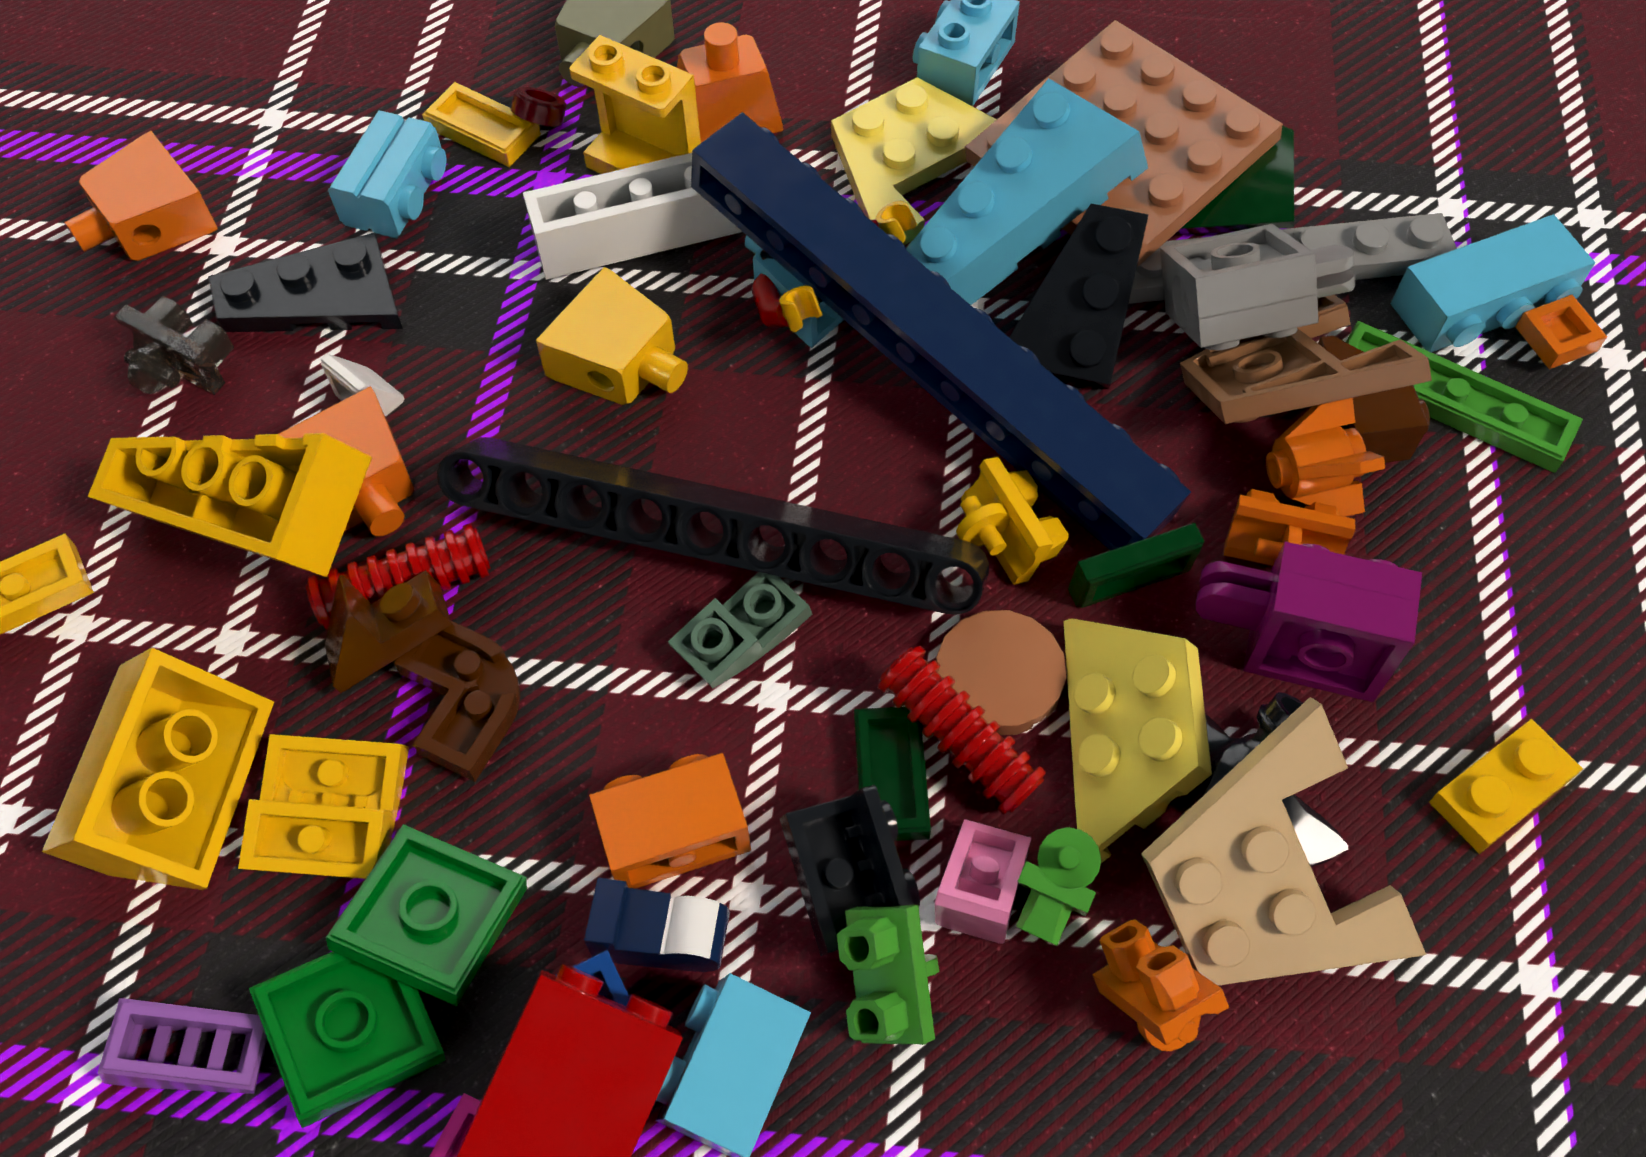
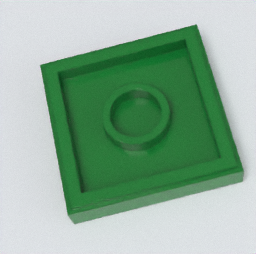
(427, 914)
(343, 1033)

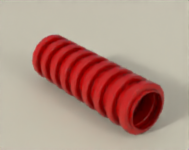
(445, 560)
(961, 729)

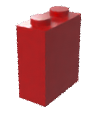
(574, 1074)

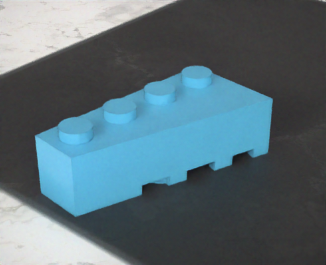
(1027, 188)

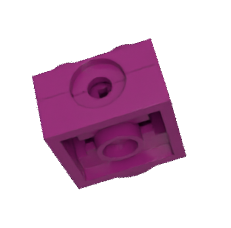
(1318, 617)

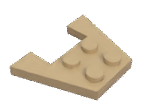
(1245, 884)

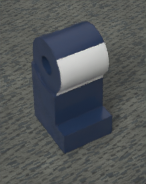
(656, 928)

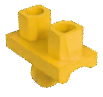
(1003, 521)

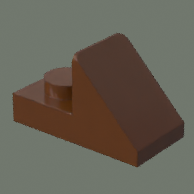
(372, 635)

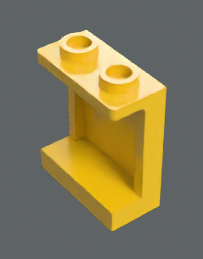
(641, 104)

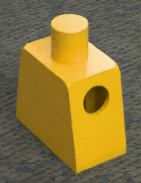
(612, 342)

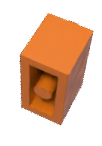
(670, 820)

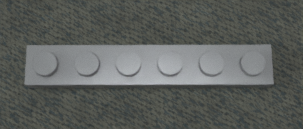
(1378, 245)

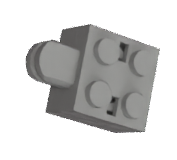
(1250, 284)

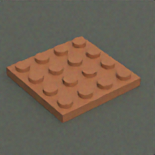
(1189, 127)

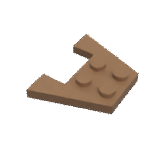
(1296, 372)

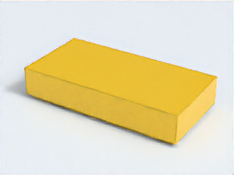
(481, 124)

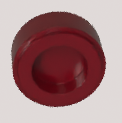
(538, 106)

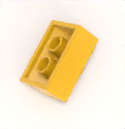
(160, 774)

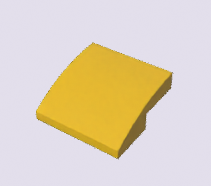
(324, 806)

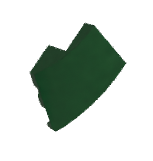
(1256, 197)

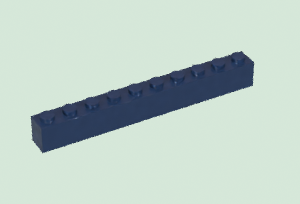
(936, 336)

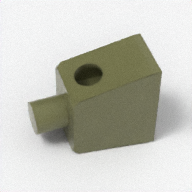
(634, 23)

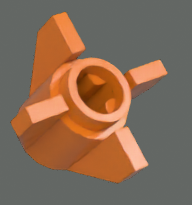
(1320, 459)

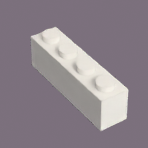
(621, 216)

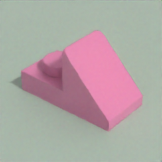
(981, 881)

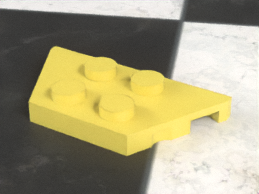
(1132, 725)

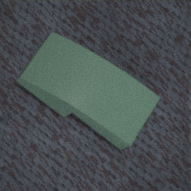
(742, 630)

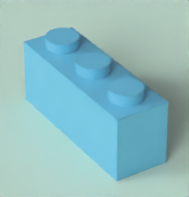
(1490, 283)

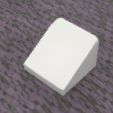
(350, 378)

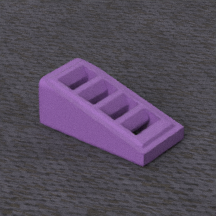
(132, 1016)

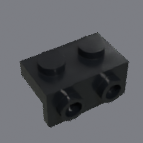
(846, 861)

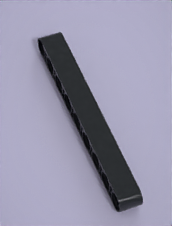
(740, 513)

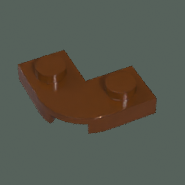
(477, 702)

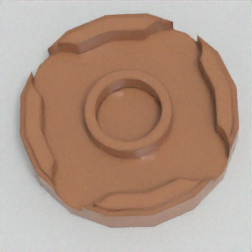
(1005, 667)

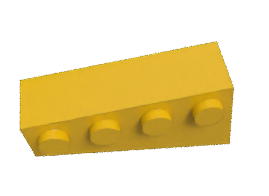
(254, 494)

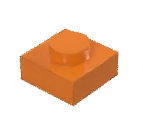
(1561, 331)

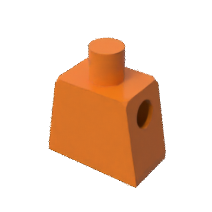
(730, 80)
(140, 202)
(363, 426)

